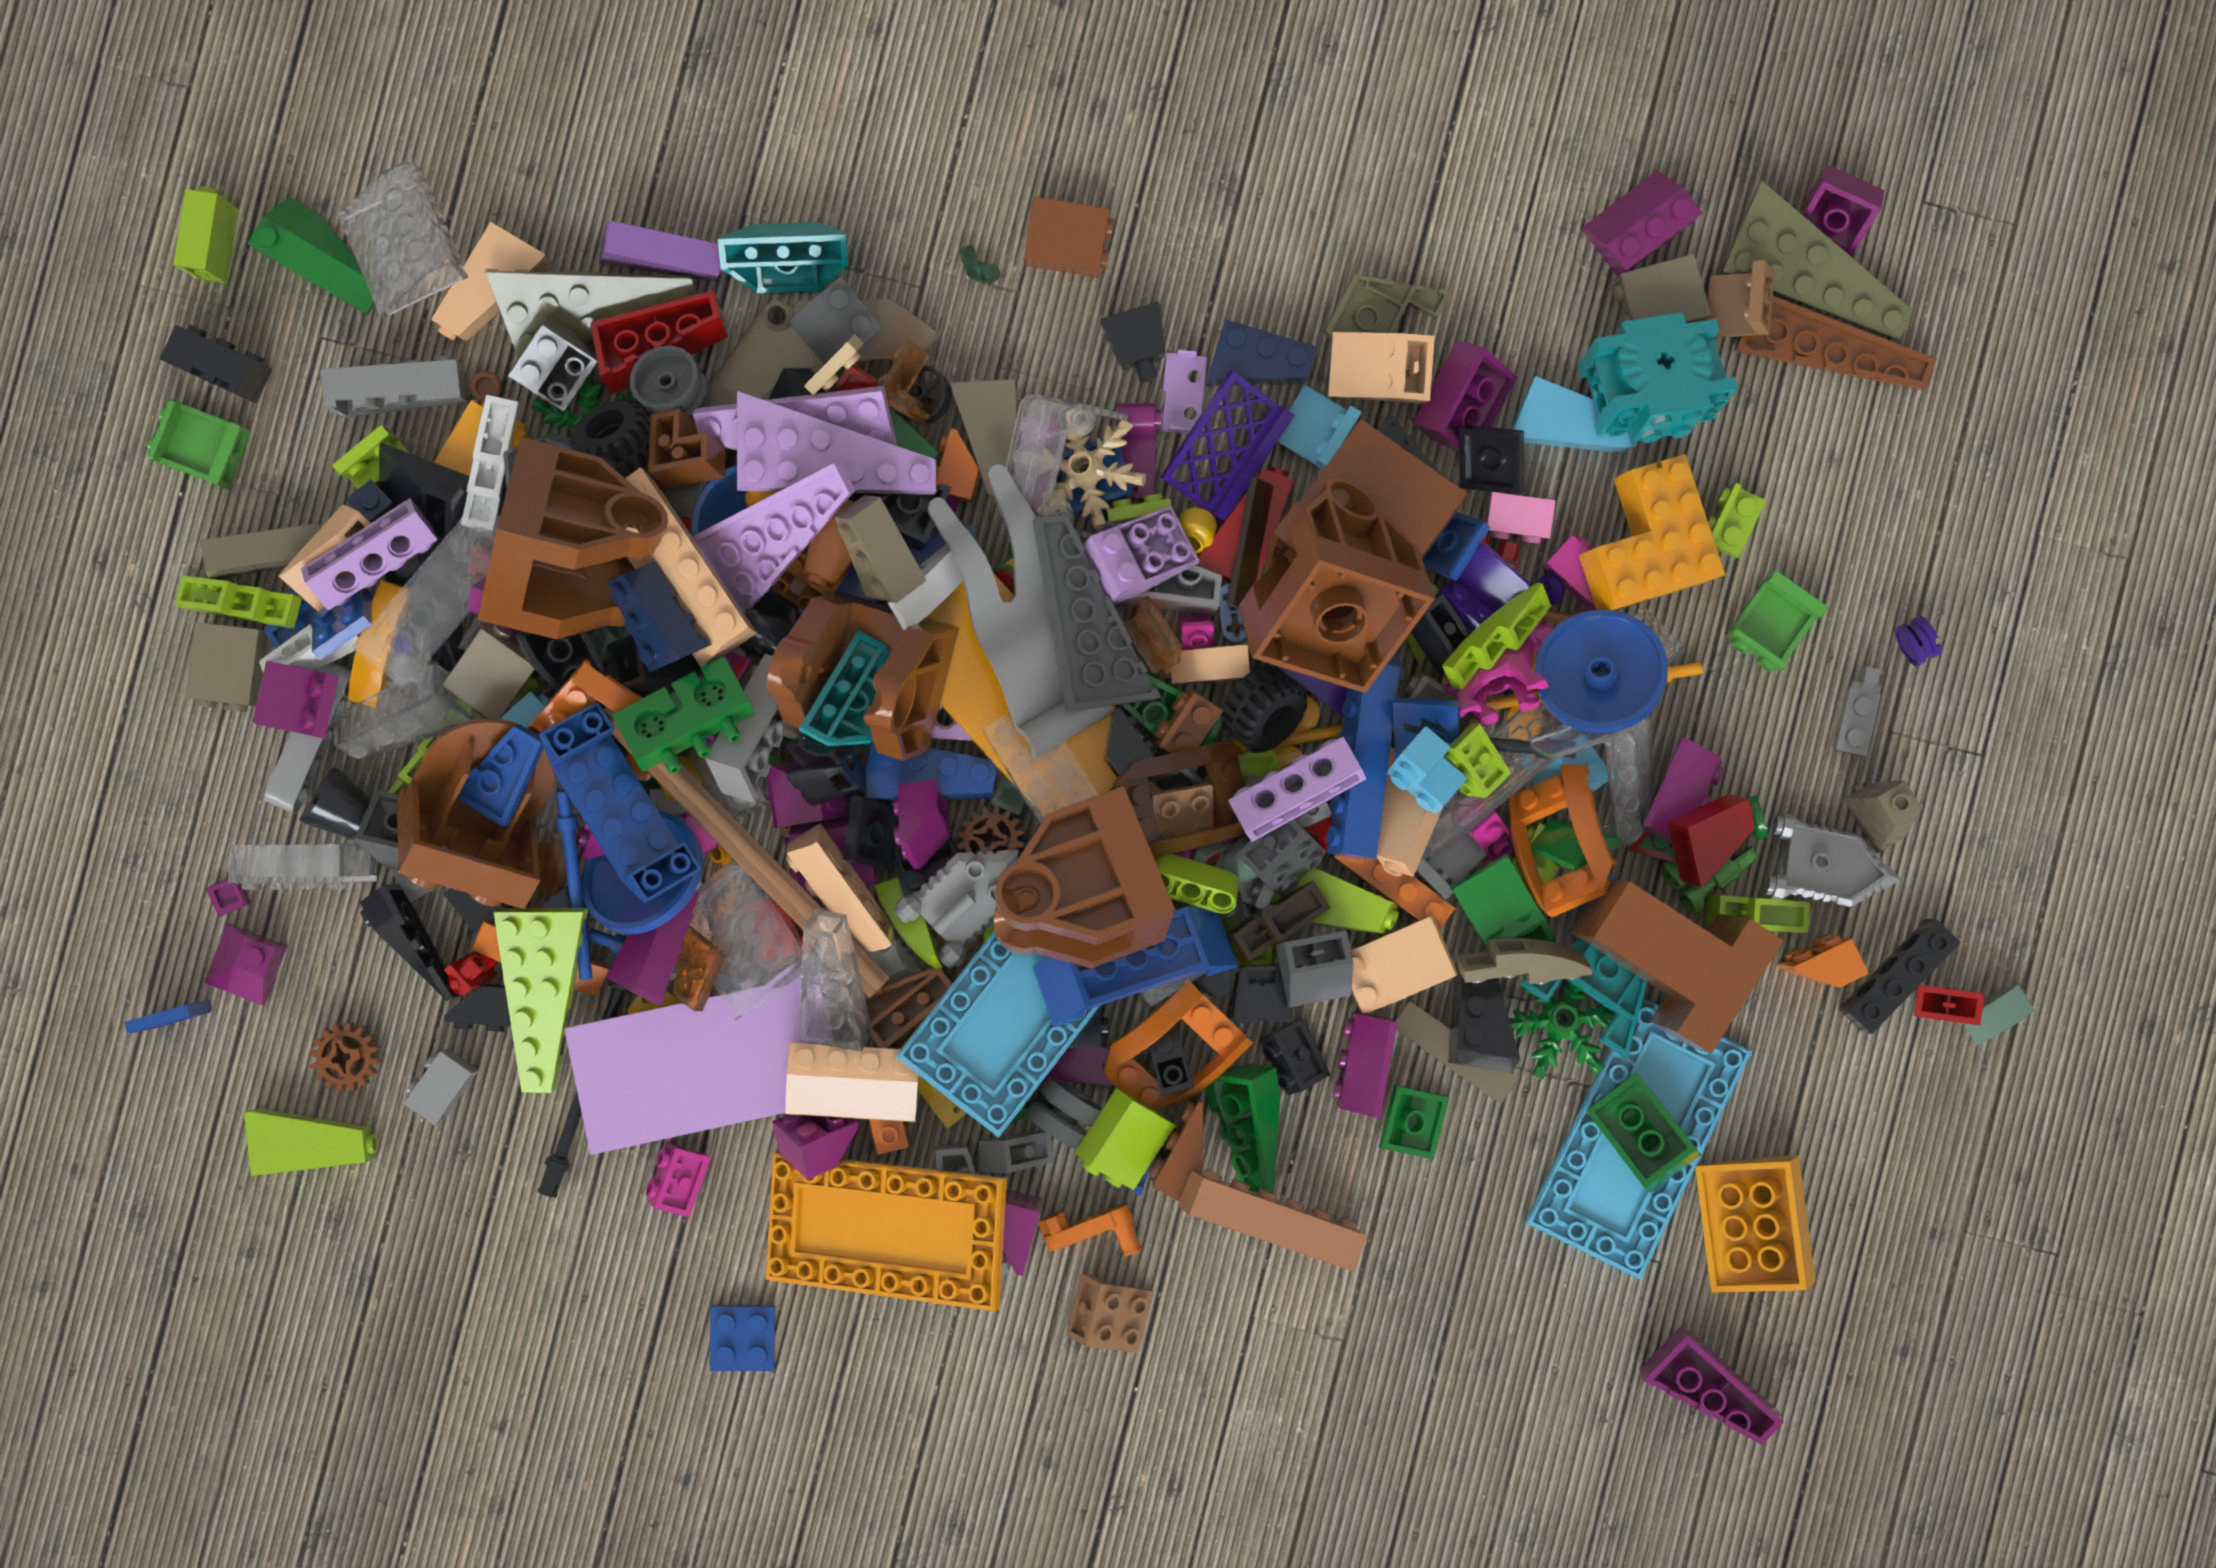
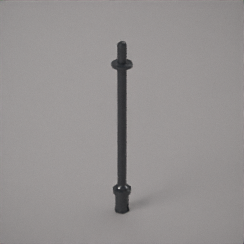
(558, 1162)

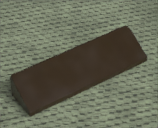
(1250, 540)

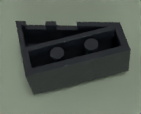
(1481, 1027)

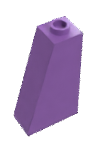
(659, 252)

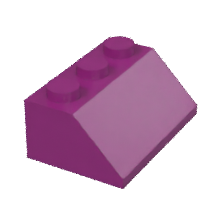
(1641, 222)
(1465, 392)
(1683, 787)
(1365, 1063)
(1019, 1227)

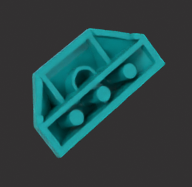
(784, 256)
(841, 705)

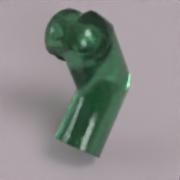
(976, 269)

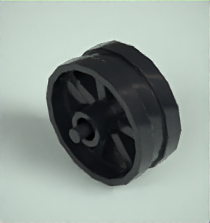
(925, 395)

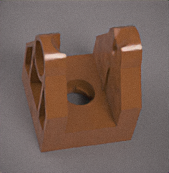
(564, 542)
(1344, 559)
(906, 686)
(1084, 887)

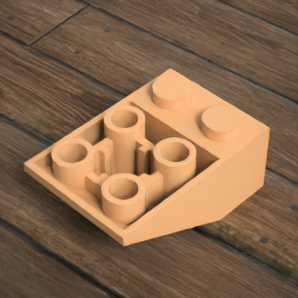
(1381, 366)
(339, 527)

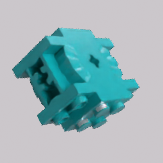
(1656, 377)

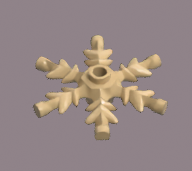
(1096, 470)

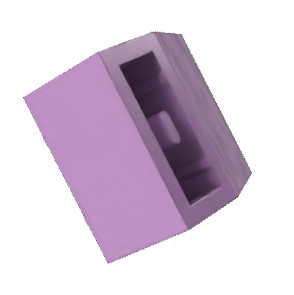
(1140, 554)

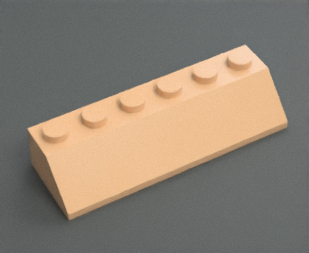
(694, 581)

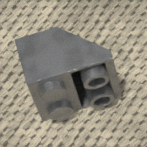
(553, 363)

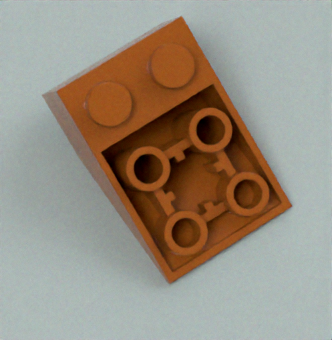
(1182, 1153)

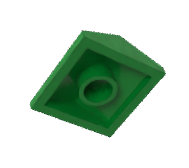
(1560, 844)
(1413, 1121)

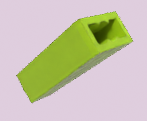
(1349, 905)
(300, 1142)

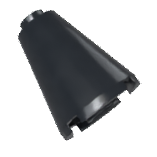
(337, 806)

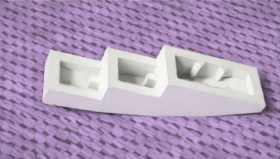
(492, 439)
(942, 579)
(298, 652)

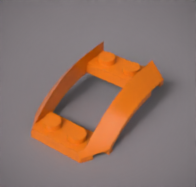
(581, 691)
(1543, 799)
(1203, 1018)

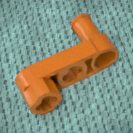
(1060, 1233)

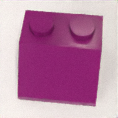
(1842, 207)

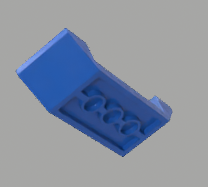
(616, 804)
(1192, 945)

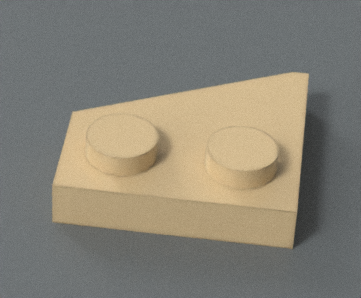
(844, 357)

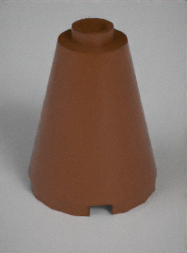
(827, 554)

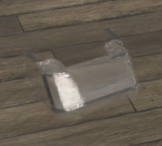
(1039, 447)

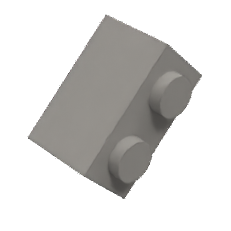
(440, 1086)

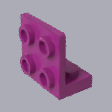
(295, 699)

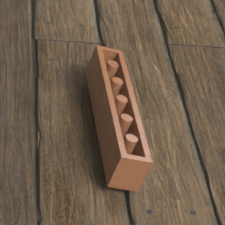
(1272, 1220)

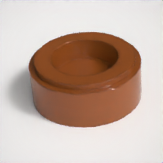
(485, 384)

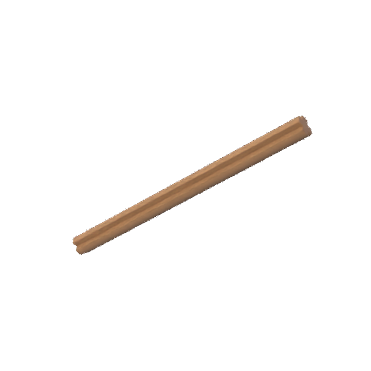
(749, 854)

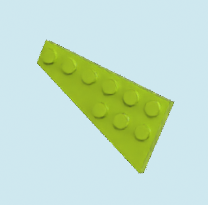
(539, 978)

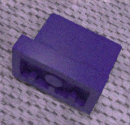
(1483, 587)

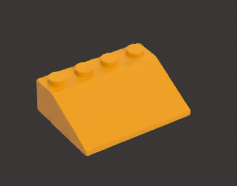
(1755, 1225)

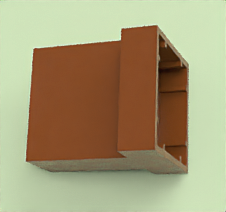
(1400, 483)
(1698, 970)

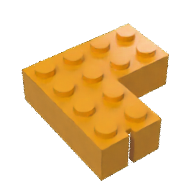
(1668, 542)

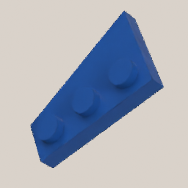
(503, 775)

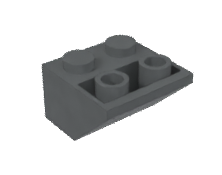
(1316, 968)

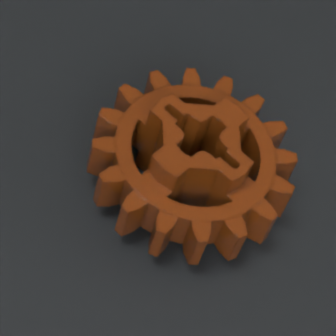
(993, 827)
(349, 1068)

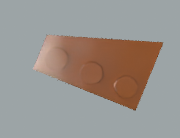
(902, 1006)

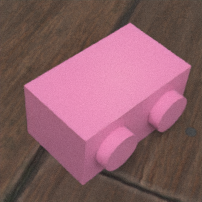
(1520, 516)

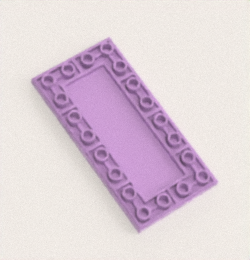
(682, 1069)

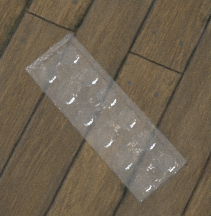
(431, 600)

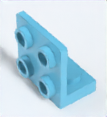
(1317, 427)

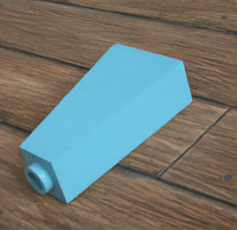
(1563, 419)

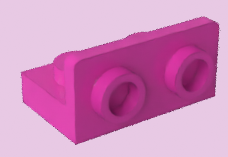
(677, 1179)

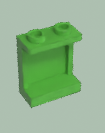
(198, 443)
(1775, 621)

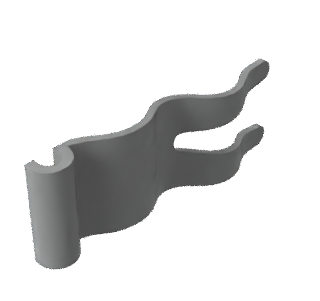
(1016, 632)

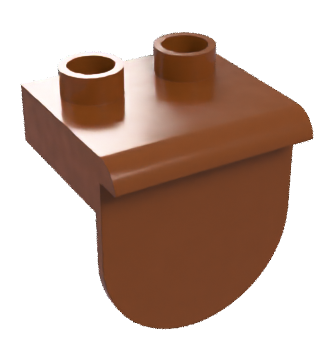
(458, 846)

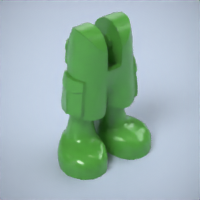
(1693, 896)

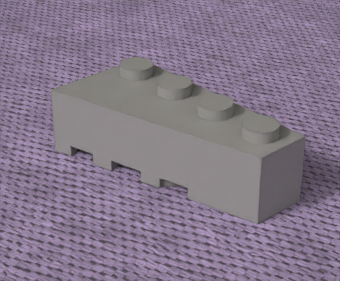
(393, 386)
(1189, 591)

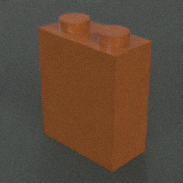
(1068, 237)

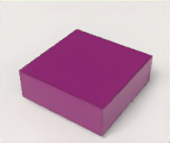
(227, 897)

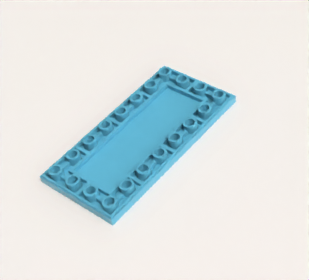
(990, 1037)
(1591, 1191)

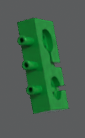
(669, 724)

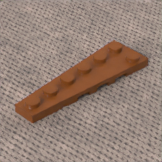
(1829, 345)

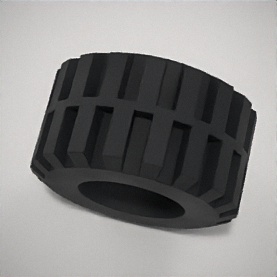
(616, 433)
(1264, 708)

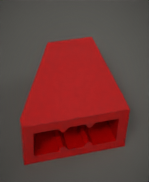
(1709, 837)

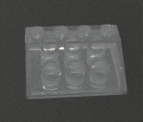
(401, 239)
(754, 934)

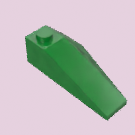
(310, 248)
(1249, 1113)

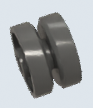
(668, 381)
(1067, 1110)

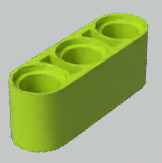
(1198, 883)

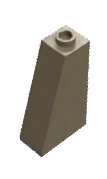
(989, 420)
(254, 551)
(1884, 811)

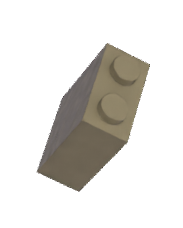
(1663, 290)
(226, 666)
(491, 672)

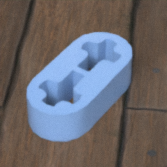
(1226, 619)

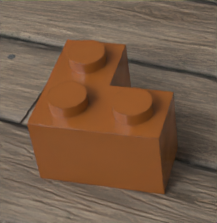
(681, 454)

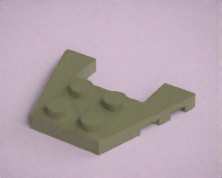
(1379, 303)

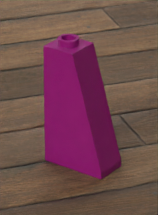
(649, 957)

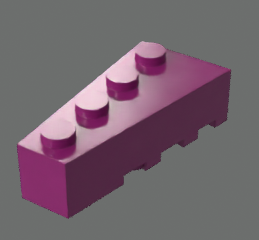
(1703, 1380)

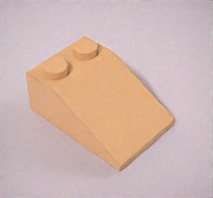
(1400, 964)

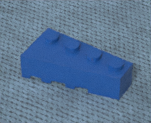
(956, 774)

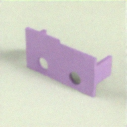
(1182, 392)

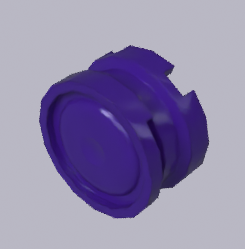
(1917, 640)

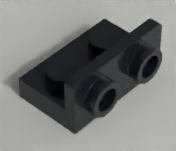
(1295, 1057)

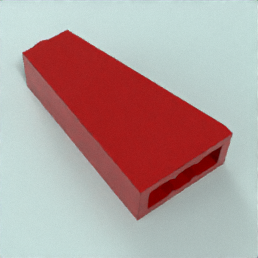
(1221, 554)

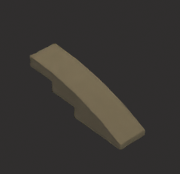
(1435, 1040)

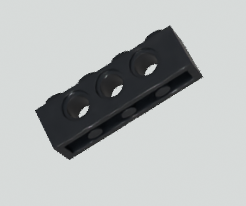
(1899, 976)

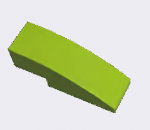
(1769, 913)
(914, 933)

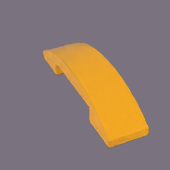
(366, 677)

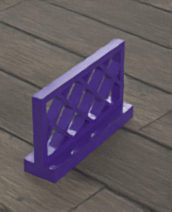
(1251, 455)

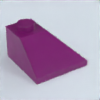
(790, 807)
(245, 964)

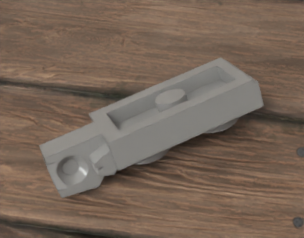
(1858, 714)

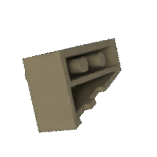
(878, 550)

